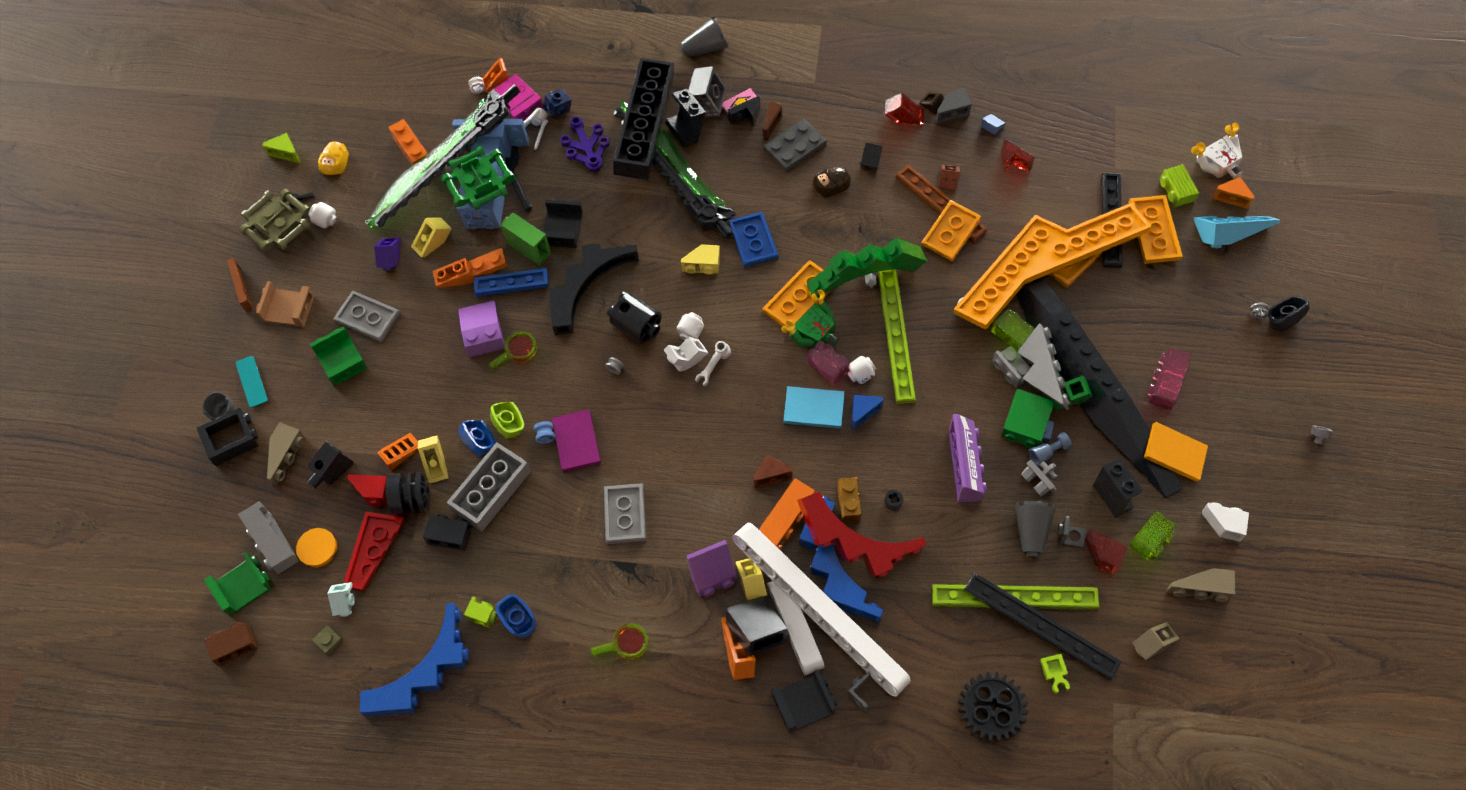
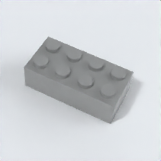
(489, 486)

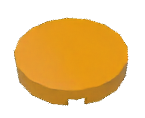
(316, 547)

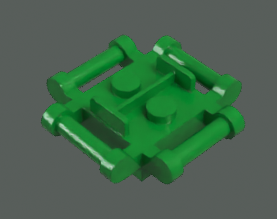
(478, 178)

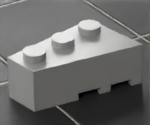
(268, 538)

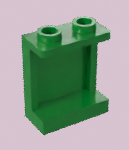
(1027, 419)

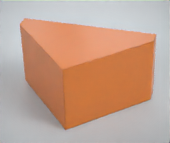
(495, 76)
(1234, 193)

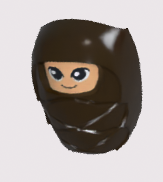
(832, 181)

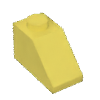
(431, 236)
(432, 459)
(751, 579)

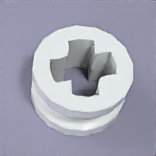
(476, 85)

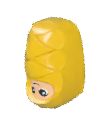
(333, 159)

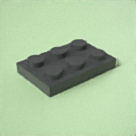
(795, 145)

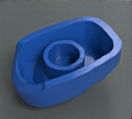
(476, 437)
(516, 616)

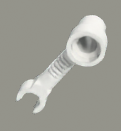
(719, 354)

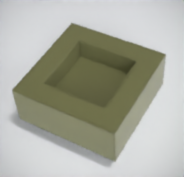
(327, 640)

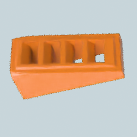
(398, 459)

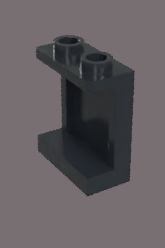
(1117, 487)

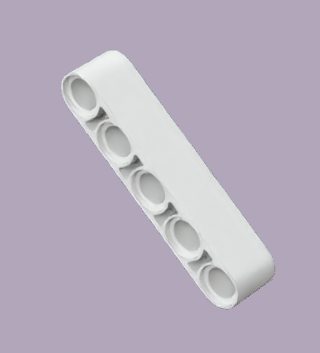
(797, 630)

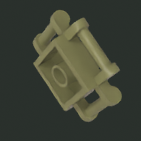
(276, 221)

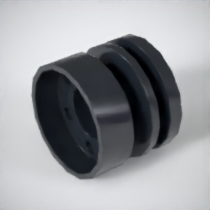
(404, 493)

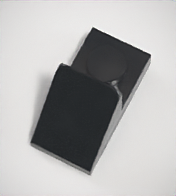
(748, 109)

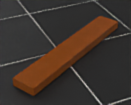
(931, 195)

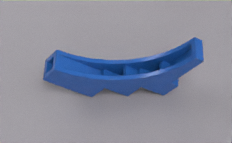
(427, 676)

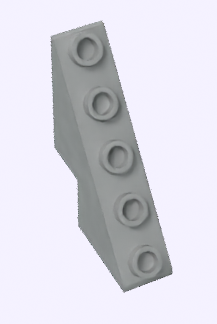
(1044, 371)

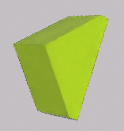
(281, 148)

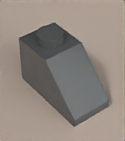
(954, 106)

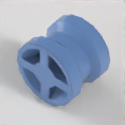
(544, 432)

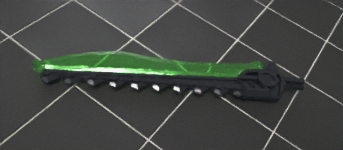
(483, 119)
(703, 204)

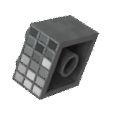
(708, 90)

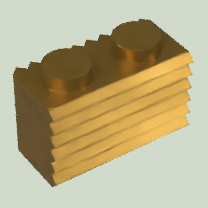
(849, 500)

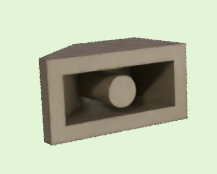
(1155, 640)

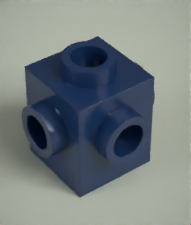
(557, 103)

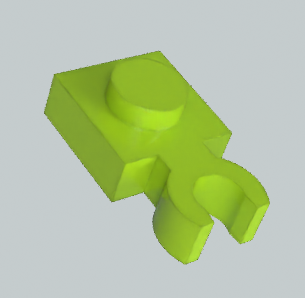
(1055, 670)

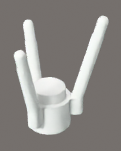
(537, 118)

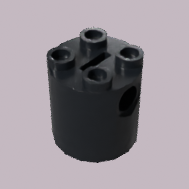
(635, 318)

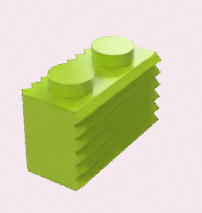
(1179, 185)

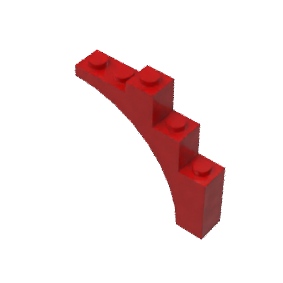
(826, 526)

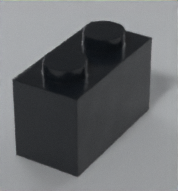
(447, 532)

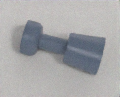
(1045, 452)

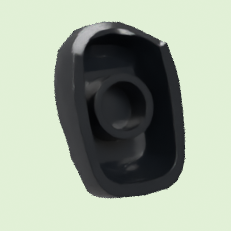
(1288, 312)

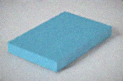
(814, 407)

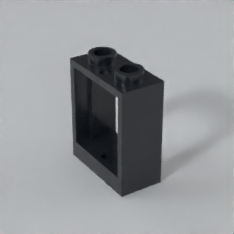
(232, 450)

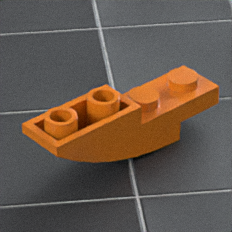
(464, 271)

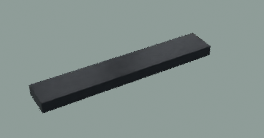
(1110, 201)

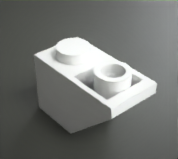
(1227, 522)

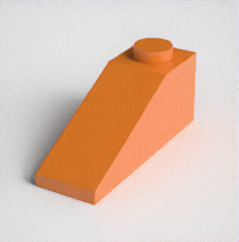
(740, 663)

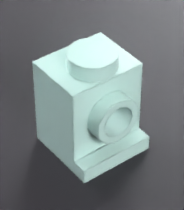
(341, 599)

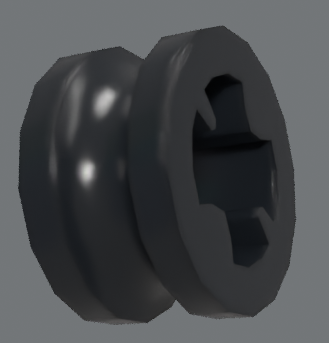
(891, 493)

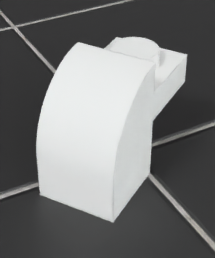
(687, 354)

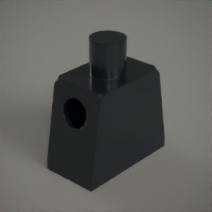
(328, 465)

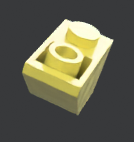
(702, 260)

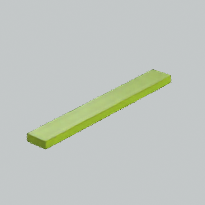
(896, 337)
(1032, 595)

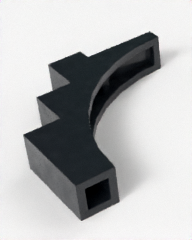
(579, 278)

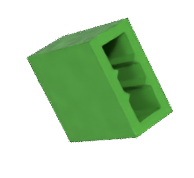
(526, 239)

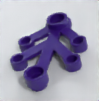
(577, 125)

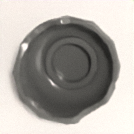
(217, 405)

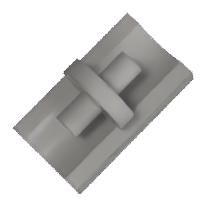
(1045, 485)

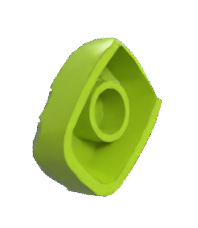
(507, 419)

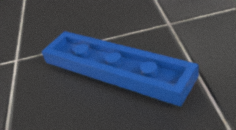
(511, 282)

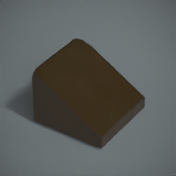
(932, 101)

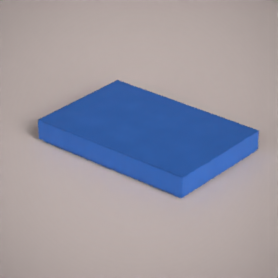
(753, 239)

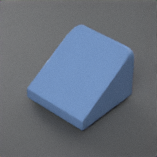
(992, 124)

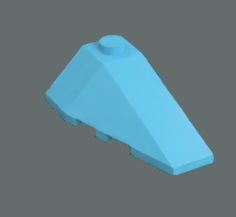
(1230, 230)

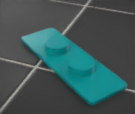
(251, 381)

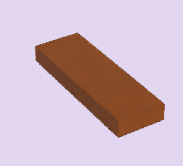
(239, 284)

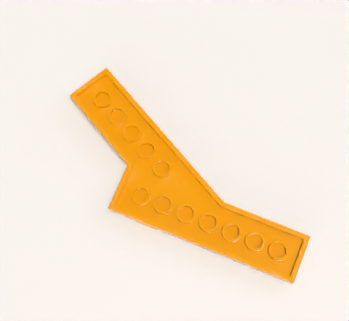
(1043, 250)

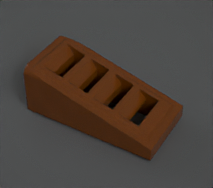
(773, 116)

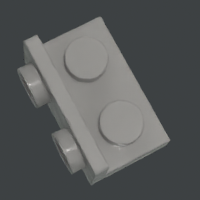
(1011, 365)

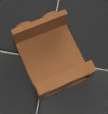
(285, 306)

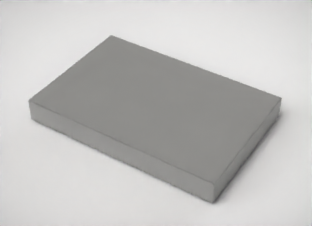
(366, 316)
(624, 513)

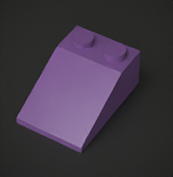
(481, 329)
(712, 569)

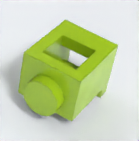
(481, 613)

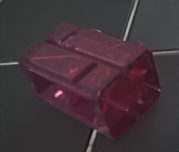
(827, 362)

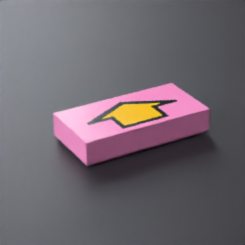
(738, 99)

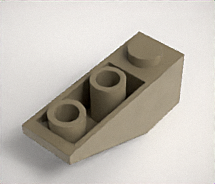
(282, 451)
(1211, 584)

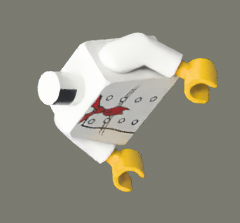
(1222, 155)

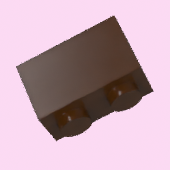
(230, 643)

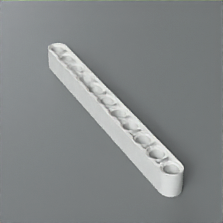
(822, 609)

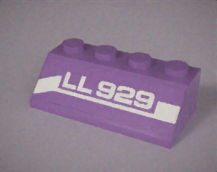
(965, 459)

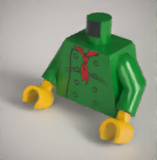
(814, 325)

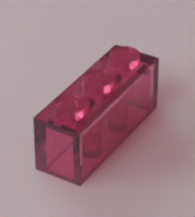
(1168, 378)

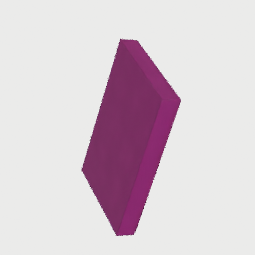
(576, 440)

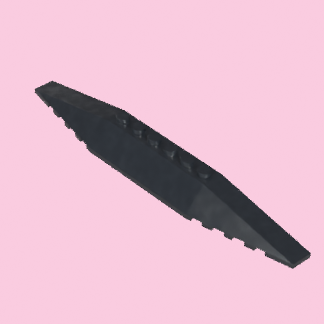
(1110, 404)

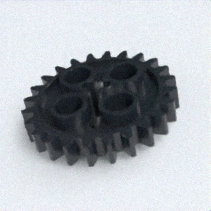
(991, 726)

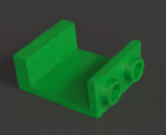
(338, 356)
(239, 585)

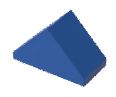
(864, 408)

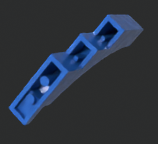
(839, 585)

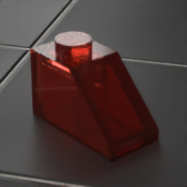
(904, 110)
(1105, 552)

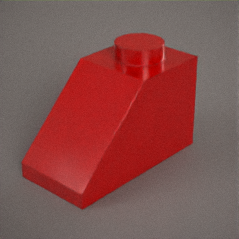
(371, 488)

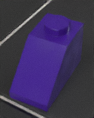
(387, 253)

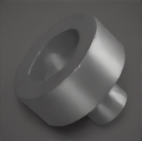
(1320, 433)

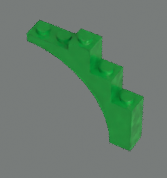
(871, 259)

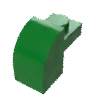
(1077, 391)

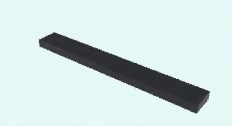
(1042, 626)

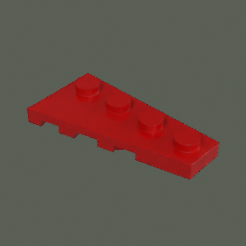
(372, 544)

